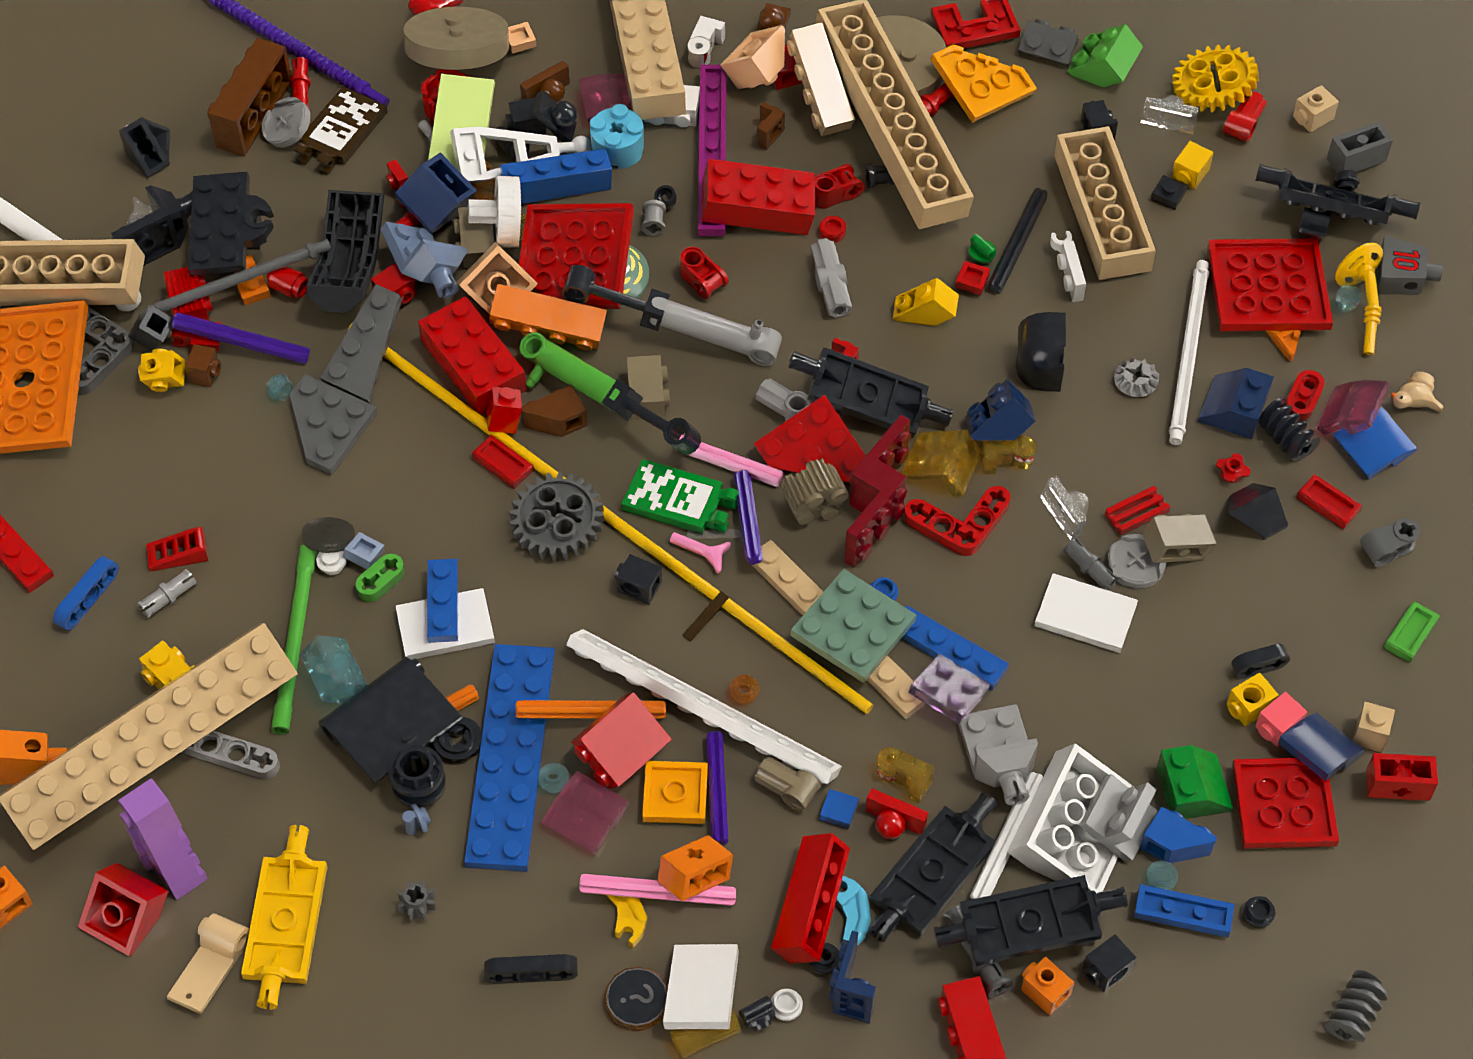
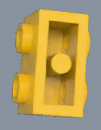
(162, 665)

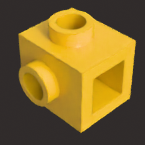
(162, 370)

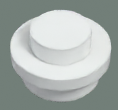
(331, 562)
(787, 1004)

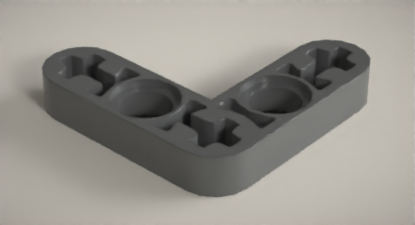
(105, 348)

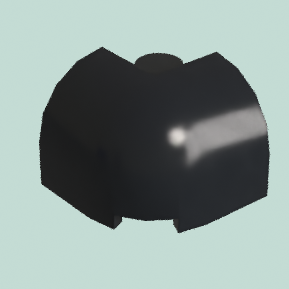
(1042, 350)

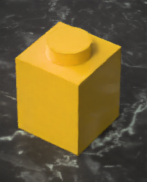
(1192, 165)

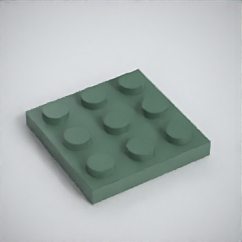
(853, 625)

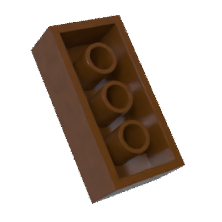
(248, 95)

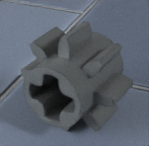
(421, 900)

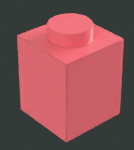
(1279, 718)

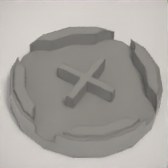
(286, 122)
(1133, 564)

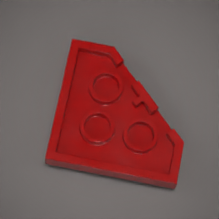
(809, 436)

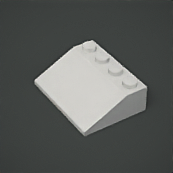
(1050, 831)

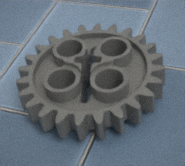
(557, 516)

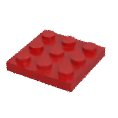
(1283, 804)

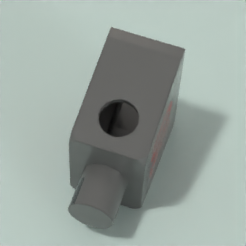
(1405, 268)

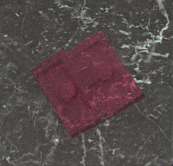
(603, 92)
(1353, 406)
(585, 812)

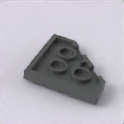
(328, 422)

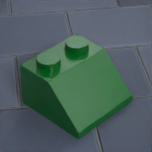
(1193, 782)

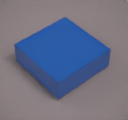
(839, 808)

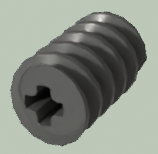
(1357, 1007)

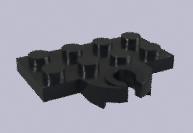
(225, 223)

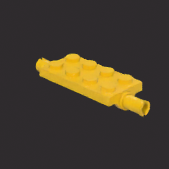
(284, 919)

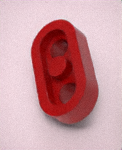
(1302, 396)

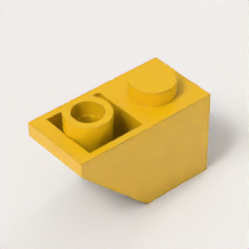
(926, 304)

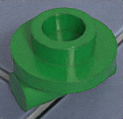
(981, 250)

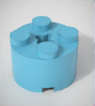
(620, 133)

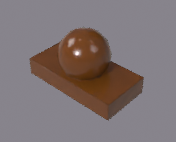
(773, 16)
(550, 80)

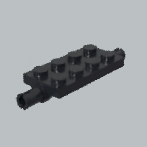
(1326, 197)
(868, 390)
(933, 869)
(1031, 920)

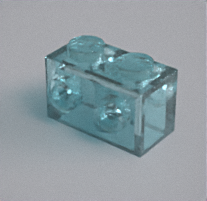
(333, 668)

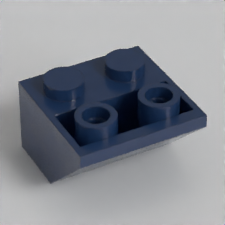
(435, 193)
(1000, 415)

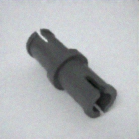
(1090, 564)

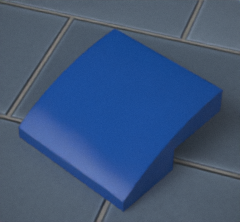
(1376, 446)

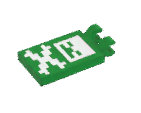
(679, 498)

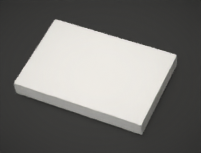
(1086, 613)
(473, 626)
(701, 986)

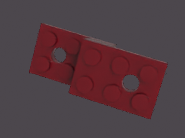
(878, 491)

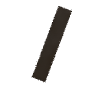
(705, 616)

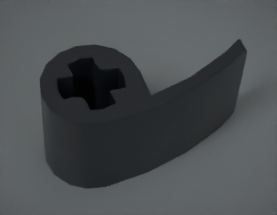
(1314, 223)

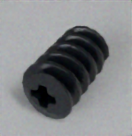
(1286, 431)

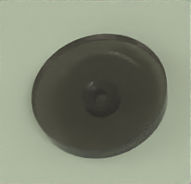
(327, 534)

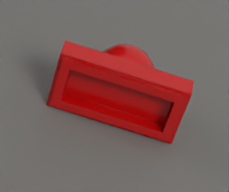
(895, 815)

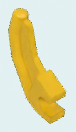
(630, 918)

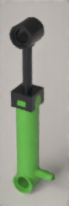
(603, 389)

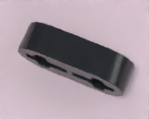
(1260, 660)

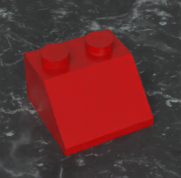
(122, 908)

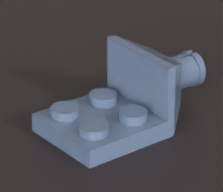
(424, 258)

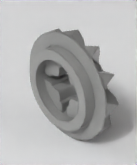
(1143, 385)

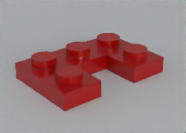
(995, 26)

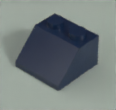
(1236, 401)

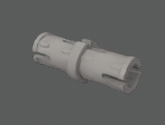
(166, 593)

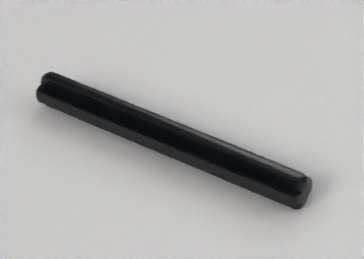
(1017, 240)

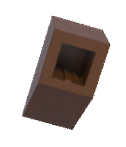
(555, 413)

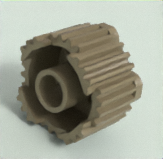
(814, 492)

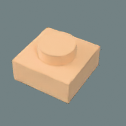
(521, 37)

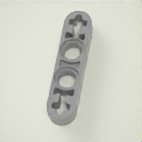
(246, 765)

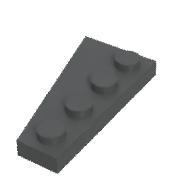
(360, 353)

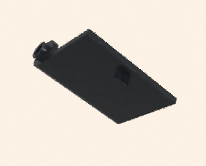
(389, 715)

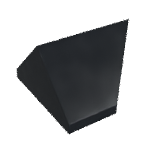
(146, 145)
(1259, 509)

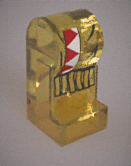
(1008, 453)
(906, 771)

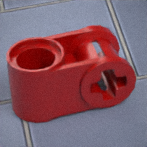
(834, 186)
(704, 274)

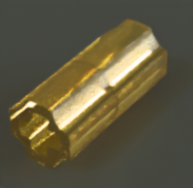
(694, 1040)

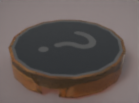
(636, 998)

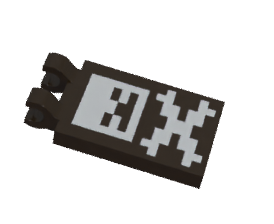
(340, 129)

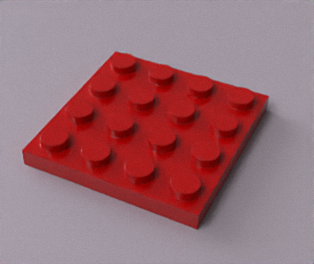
(577, 235)
(1269, 284)

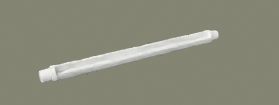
(1177, 428)

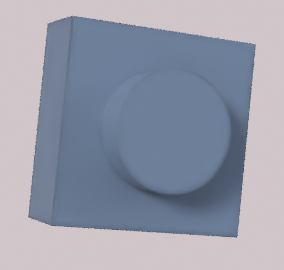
(363, 550)

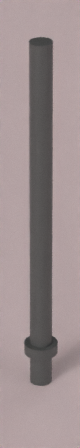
(310, 251)

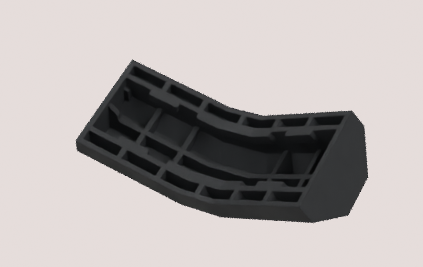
(354, 236)

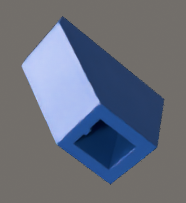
(1176, 839)

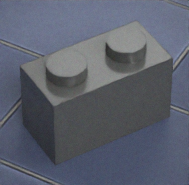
(1360, 148)

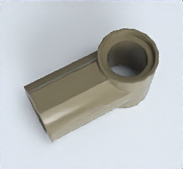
(794, 787)

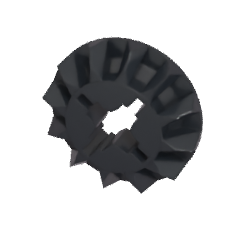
(471, 738)

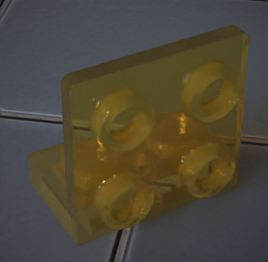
(945, 457)

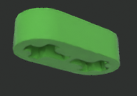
(377, 576)

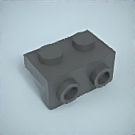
(1048, 42)

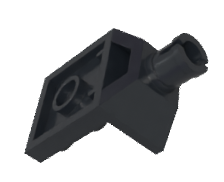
(161, 230)

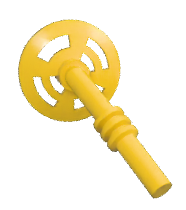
(1364, 270)

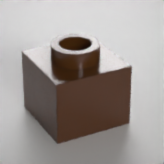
(202, 365)

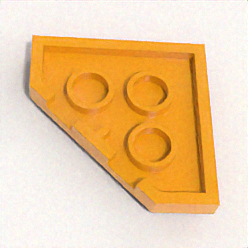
(981, 81)

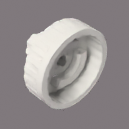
(502, 211)

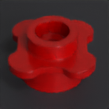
(1230, 474)

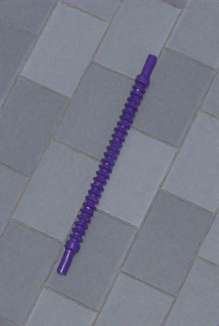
(299, 49)

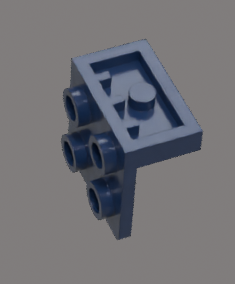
(854, 996)

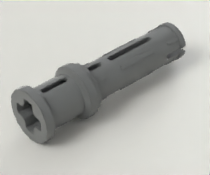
(990, 973)

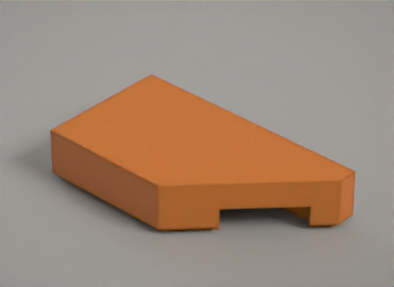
(1286, 342)

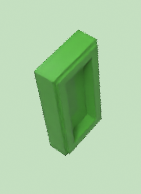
(1411, 631)

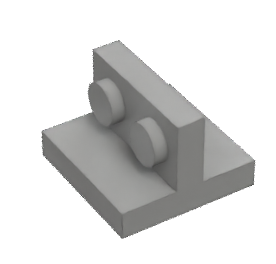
(1120, 816)

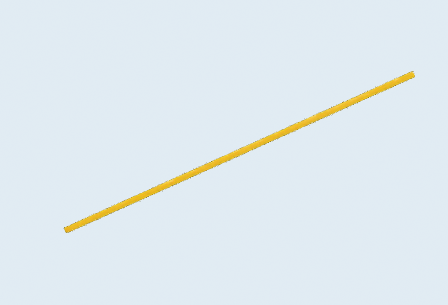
(639, 539)

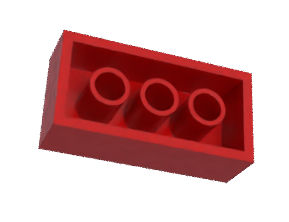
(758, 196)
(470, 353)

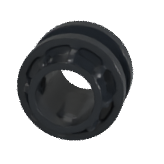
(415, 762)

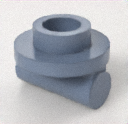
(416, 820)

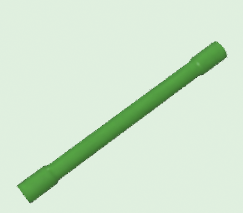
(283, 708)

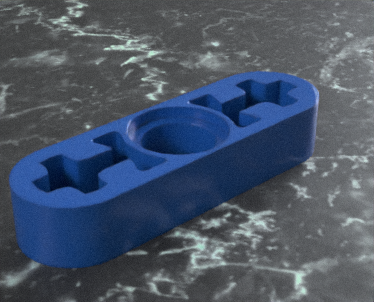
(85, 593)

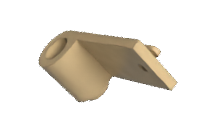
(220, 948)

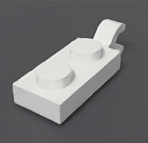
(1070, 264)

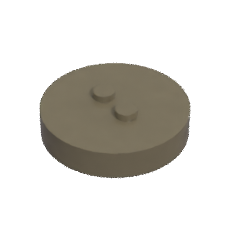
(456, 38)
(914, 46)

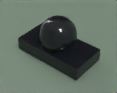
(555, 116)

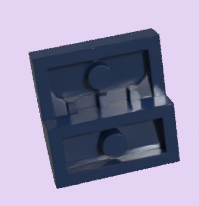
(1320, 746)

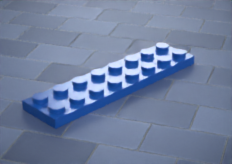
(509, 760)

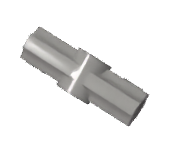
(831, 278)
(781, 399)

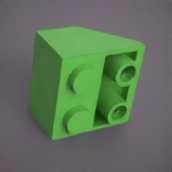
(1106, 56)

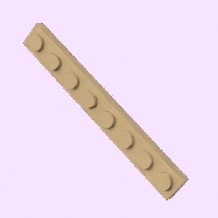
(802, 593)

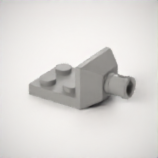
(999, 750)

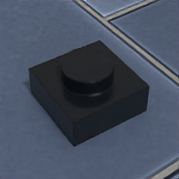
(1169, 192)

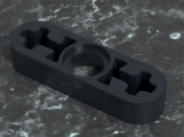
(530, 969)

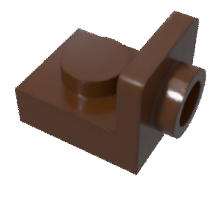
(770, 126)

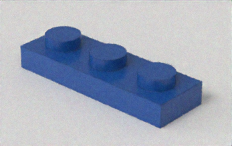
(442, 600)
(1184, 910)

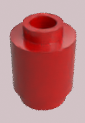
(288, 282)

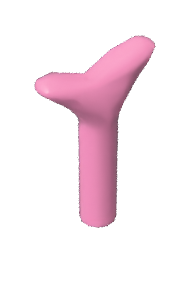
(711, 553)

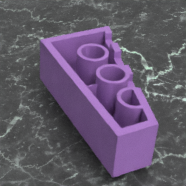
(160, 839)

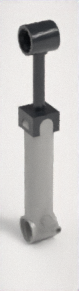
(757, 341)

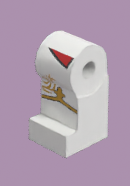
(703, 39)

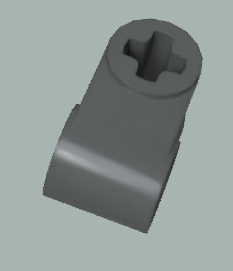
(1391, 541)

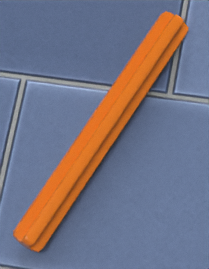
(576, 708)

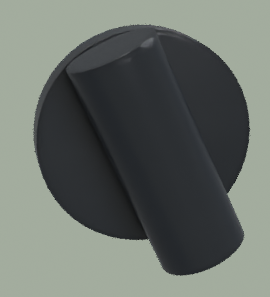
(758, 1014)

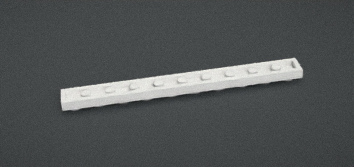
(711, 710)

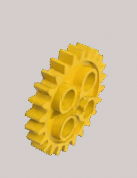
(1234, 71)

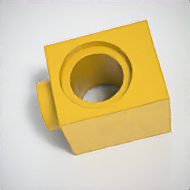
(1256, 689)

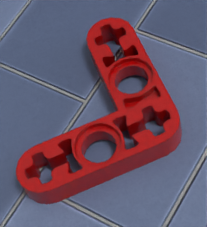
(965, 529)

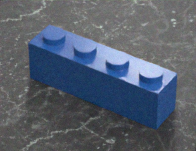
(561, 175)

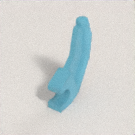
(855, 907)

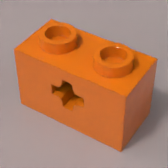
(695, 867)

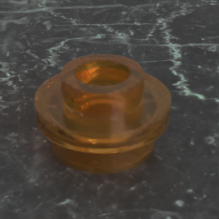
(744, 681)

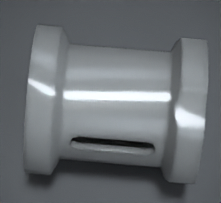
(653, 217)

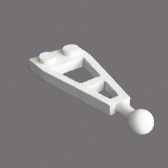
(470, 155)

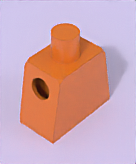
(23, 754)

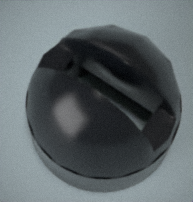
(669, 192)

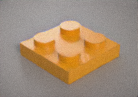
(675, 792)

